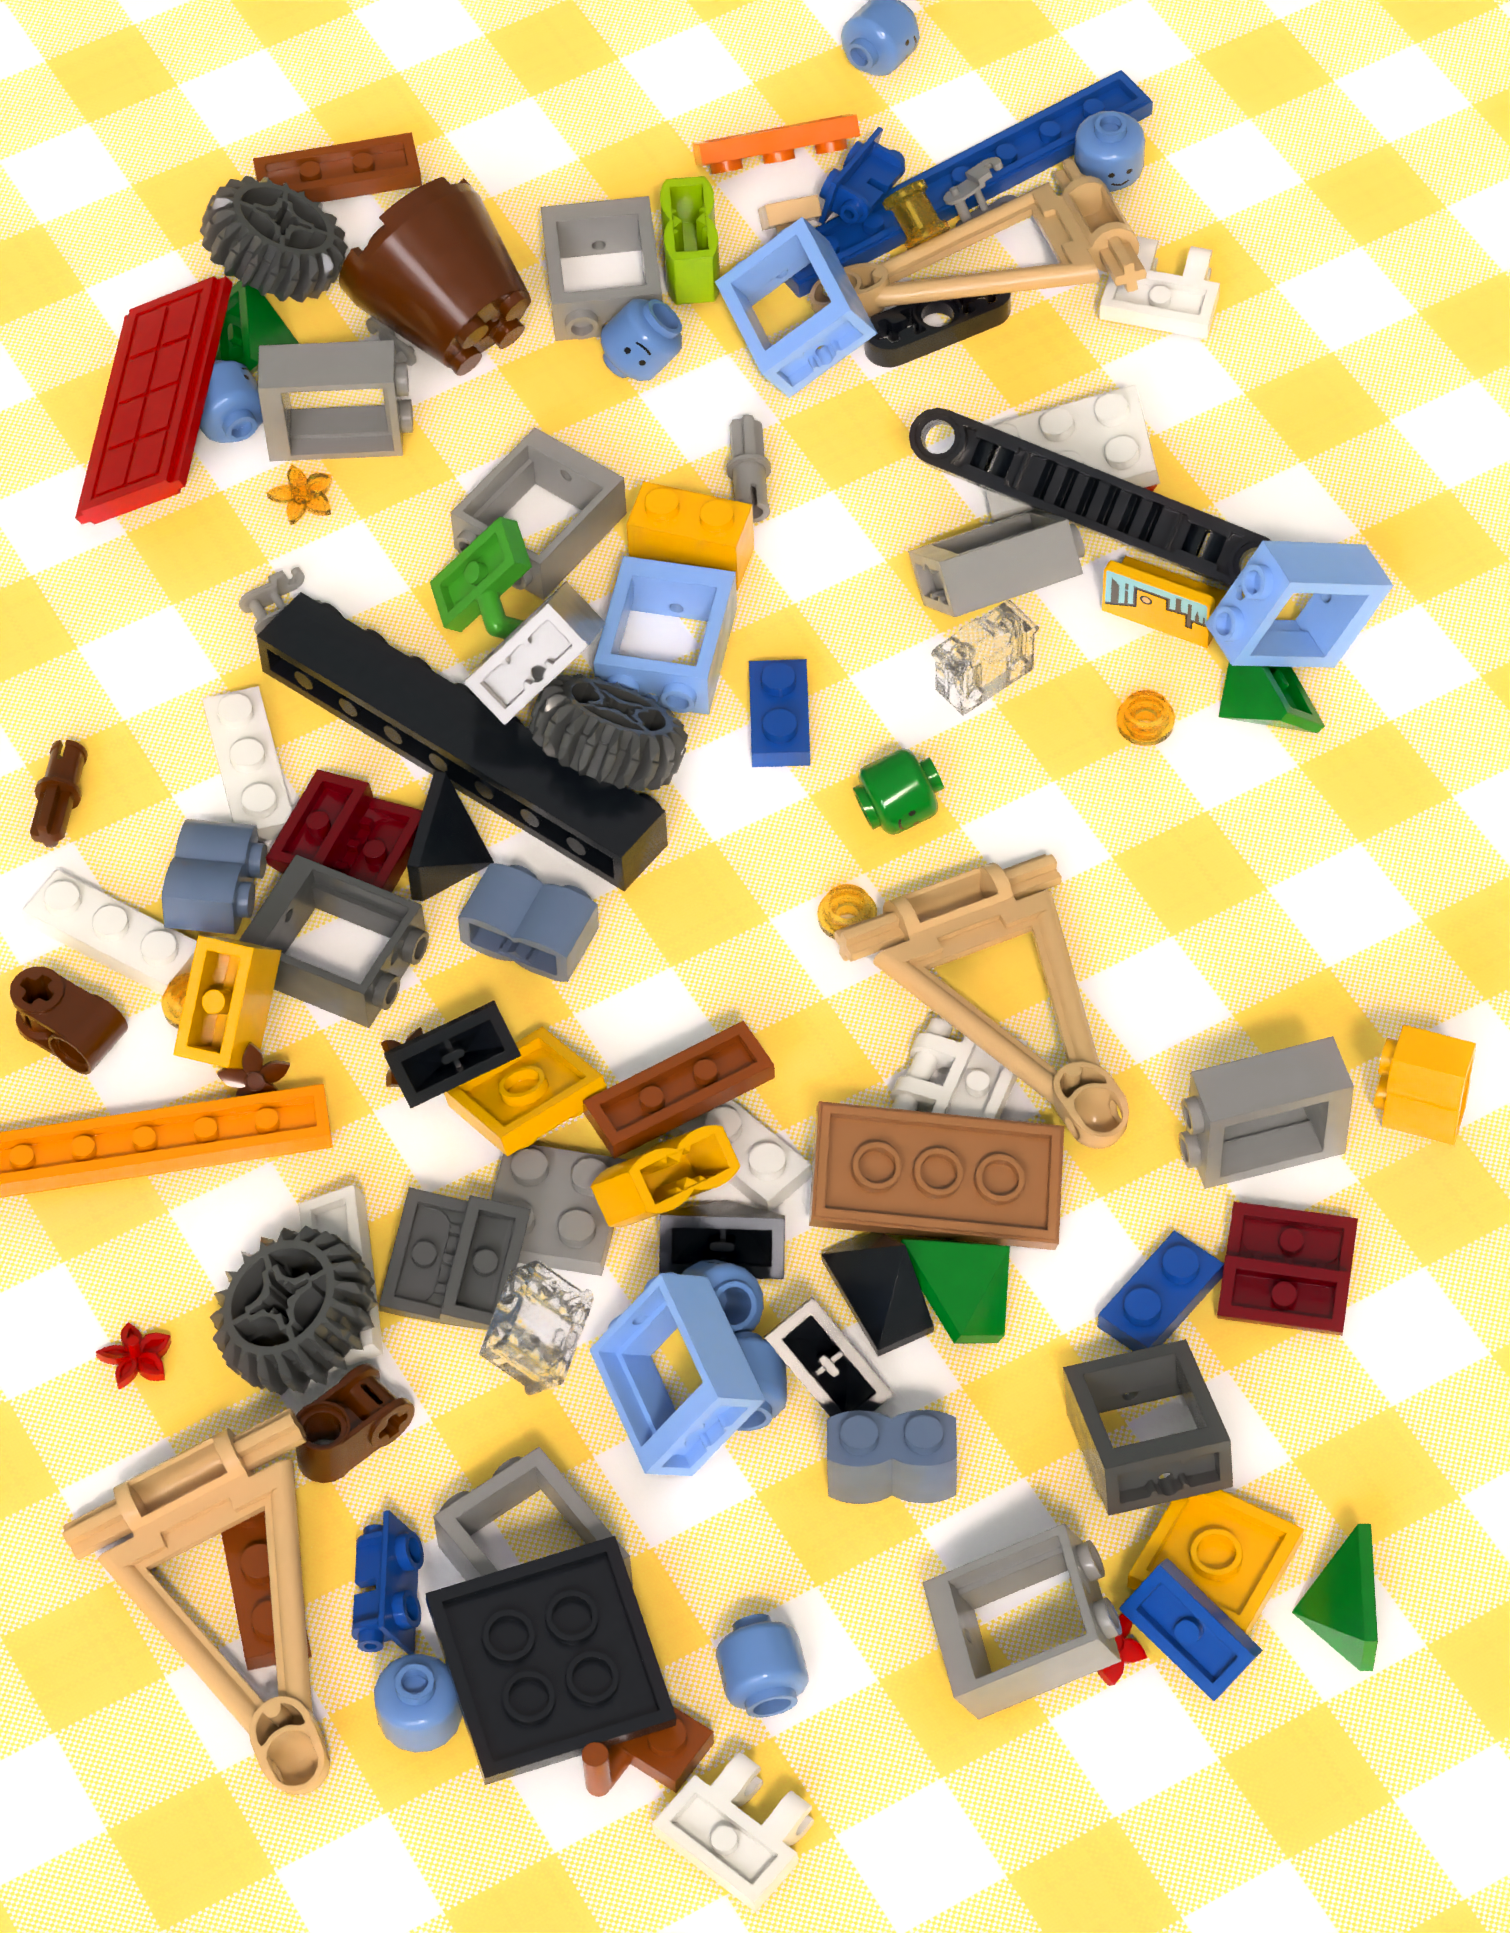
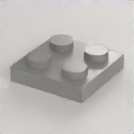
(565, 1218)

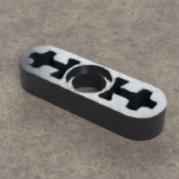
(925, 339)

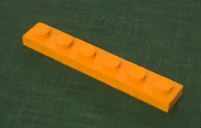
(164, 1140)

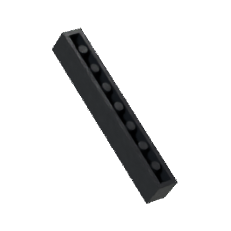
(453, 732)

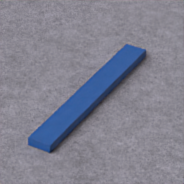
(1023, 150)

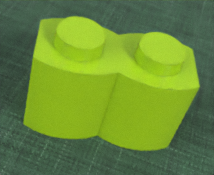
(690, 240)

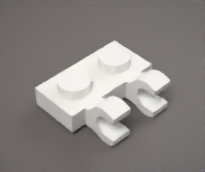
(1164, 299)
(727, 1842)

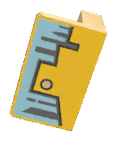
(1160, 599)

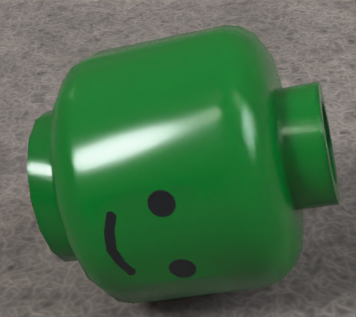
(898, 791)

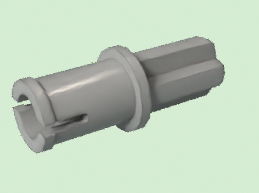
(749, 465)

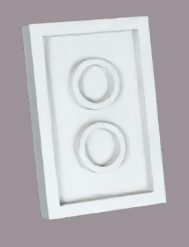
(1096, 431)

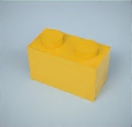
(691, 529)
(226, 1000)

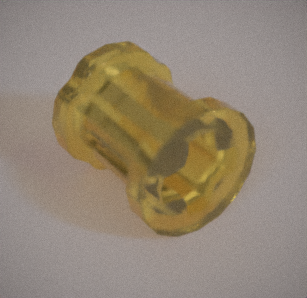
(915, 214)

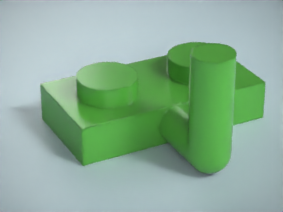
(479, 577)

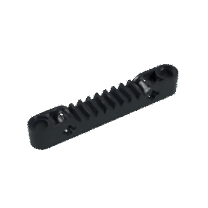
(1086, 497)

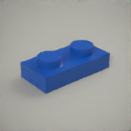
(779, 713)
(1161, 1294)
(1190, 1629)

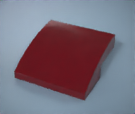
(348, 831)
(1287, 1268)

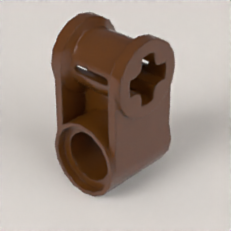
(65, 1018)
(357, 1416)

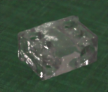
(985, 657)
(536, 1327)

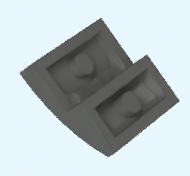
(452, 1258)

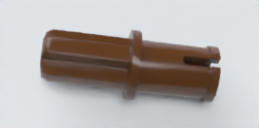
(58, 792)

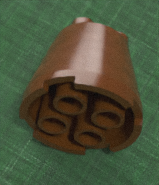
(440, 276)

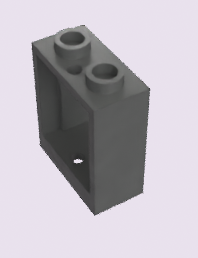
(312, 886)
(1130, 1473)

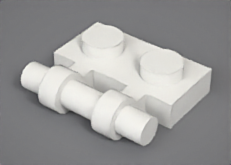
(973, 1086)

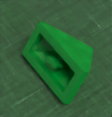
(247, 325)
(1268, 698)
(964, 1286)
(1343, 1601)

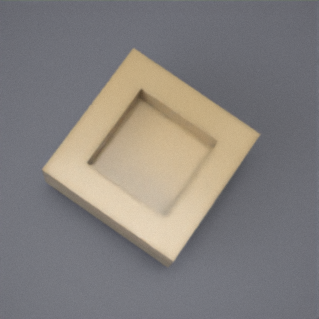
(785, 213)

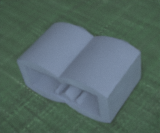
(213, 876)
(529, 921)
(894, 1456)

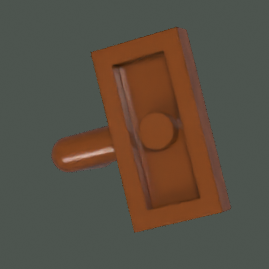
(663, 1755)

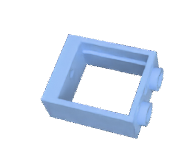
(838, 326)
(1345, 591)
(673, 592)
(663, 1437)

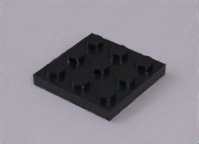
(550, 1659)

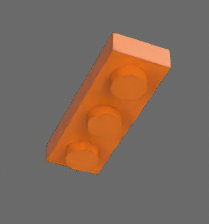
(776, 143)

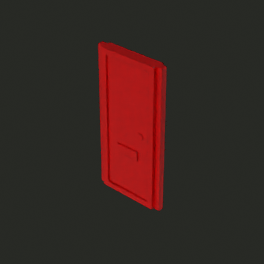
(154, 401)

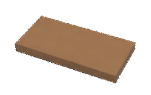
(936, 1175)

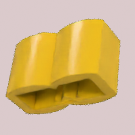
(1425, 1083)
(665, 1176)

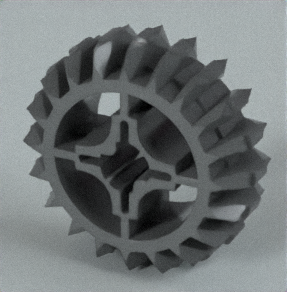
(273, 239)
(608, 732)
(304, 1315)

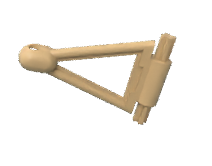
(1079, 225)
(977, 913)
(186, 1505)

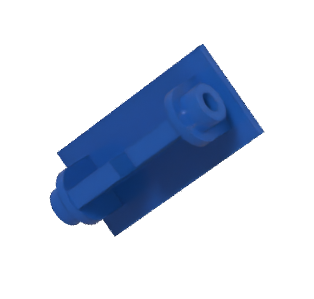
(860, 185)
(390, 1560)

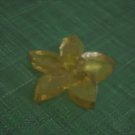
(303, 494)

